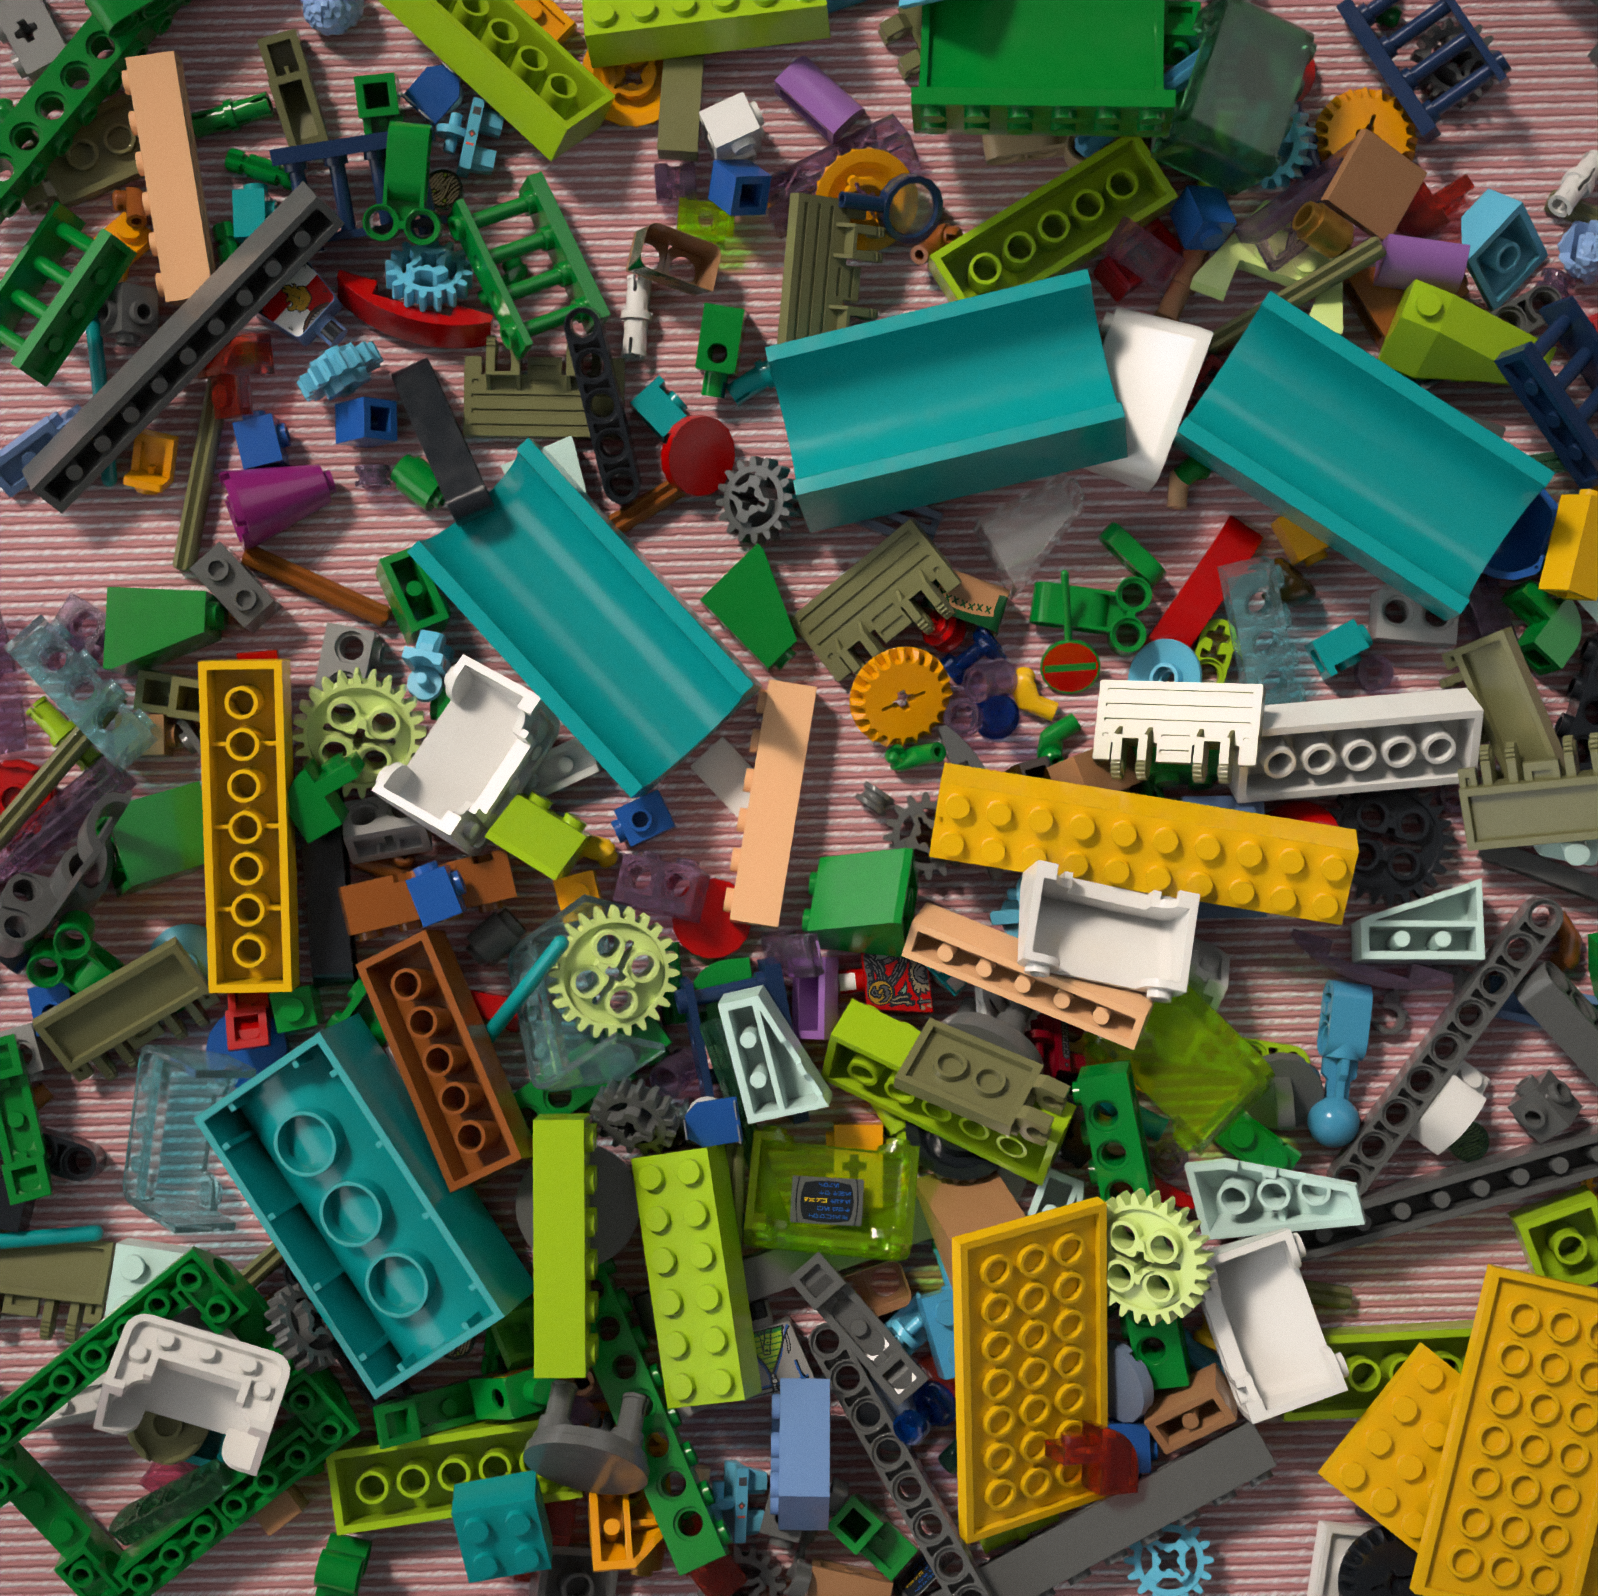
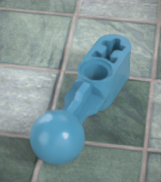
(1342, 1044)

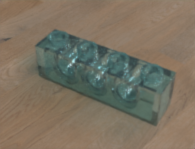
(1238, 584)
(32, 650)

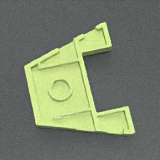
(1217, 273)

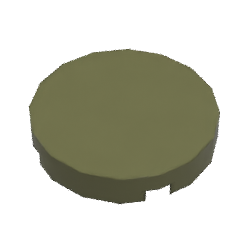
(166, 1439)

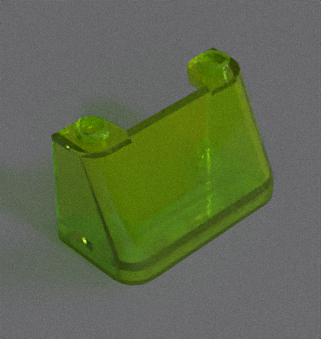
(1192, 1069)
(887, 1196)

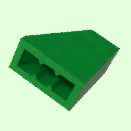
(753, 610)

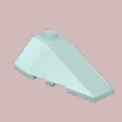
(1254, 1199)

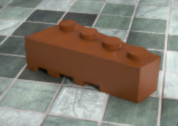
(388, 902)

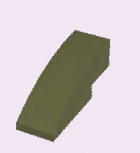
(293, 88)
(680, 108)
(167, 694)

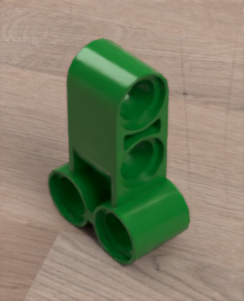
(406, 183)
(1093, 611)
(77, 960)
(342, 1565)

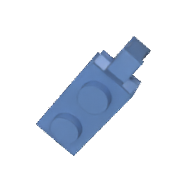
(26, 447)

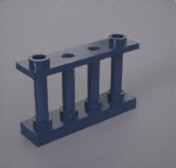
(1406, 81)
(335, 156)
(1545, 393)
(688, 999)

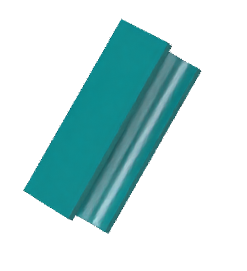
(947, 401)
(1361, 457)
(588, 623)
(361, 1206)

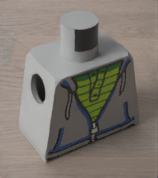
(777, 1349)

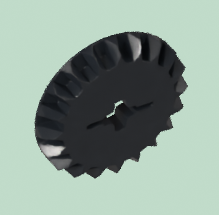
(946, 1157)
(1370, 1559)

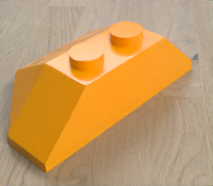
(623, 1525)

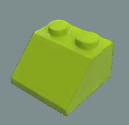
(540, 835)

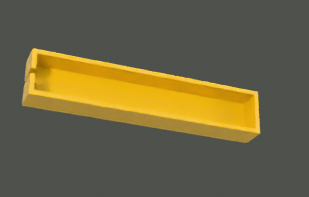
(1145, 842)

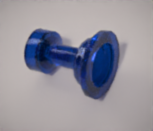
(984, 645)
(999, 716)
(933, 1406)

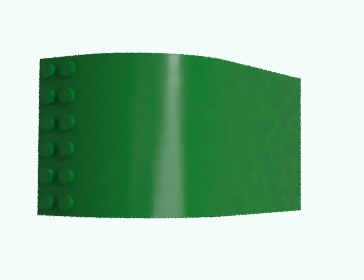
(1043, 69)

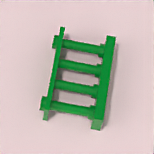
(552, 237)
(76, 302)

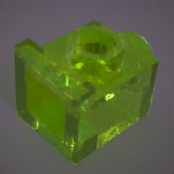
(688, 221)

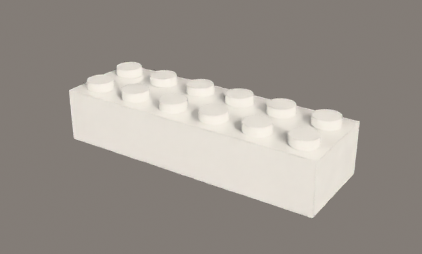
(1362, 745)

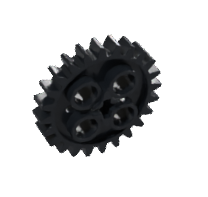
(1394, 805)

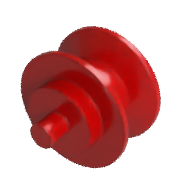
(947, 633)

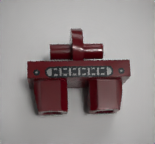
(1052, 1041)

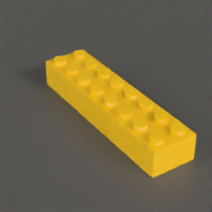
(248, 825)

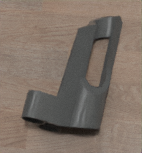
(74, 884)

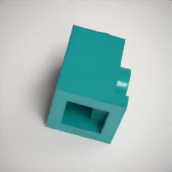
(250, 209)
(658, 409)
(1339, 648)

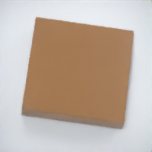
(1373, 185)

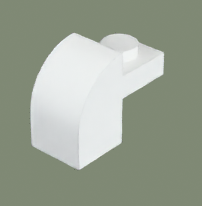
(1452, 1109)

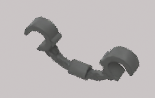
(1392, 998)
(799, 1570)

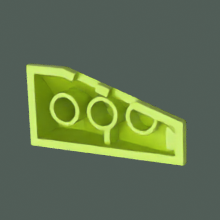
(1448, 338)

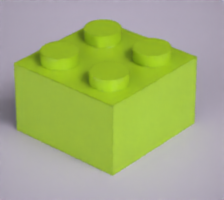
(1560, 1235)

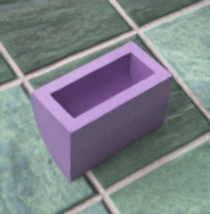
(817, 99)
(1422, 259)
(816, 1003)

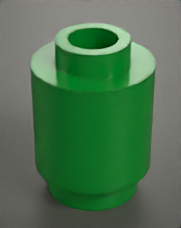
(417, 482)

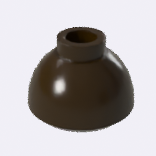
(1296, 588)

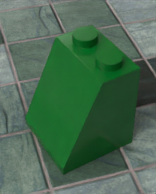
(158, 626)
(157, 839)
(863, 901)

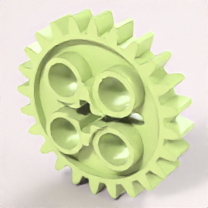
(367, 699)
(643, 989)
(1150, 1256)

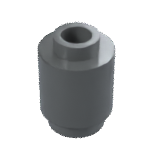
(495, 937)

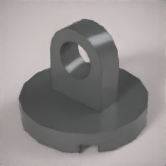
(1291, 1095)

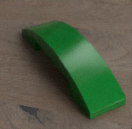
(21, 1132)
(425, 1413)

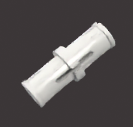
(1576, 185)
(636, 317)

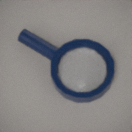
(906, 207)

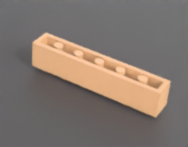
(171, 174)
(772, 804)
(990, 962)

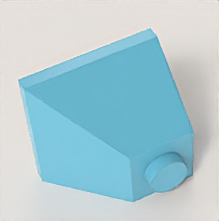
(1501, 244)

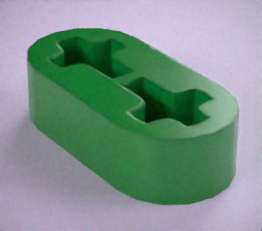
(1131, 554)

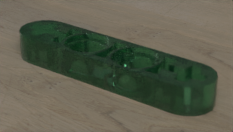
(171, 1502)

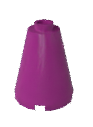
(273, 499)

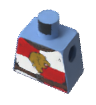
(305, 309)

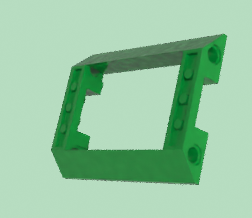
(89, 1557)

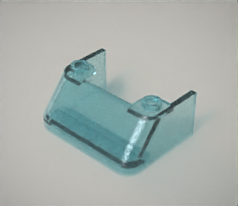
(554, 1049)
(166, 1148)

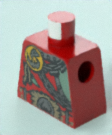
(889, 983)

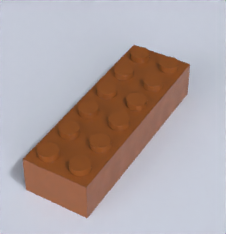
(446, 1060)

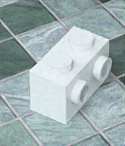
(732, 128)

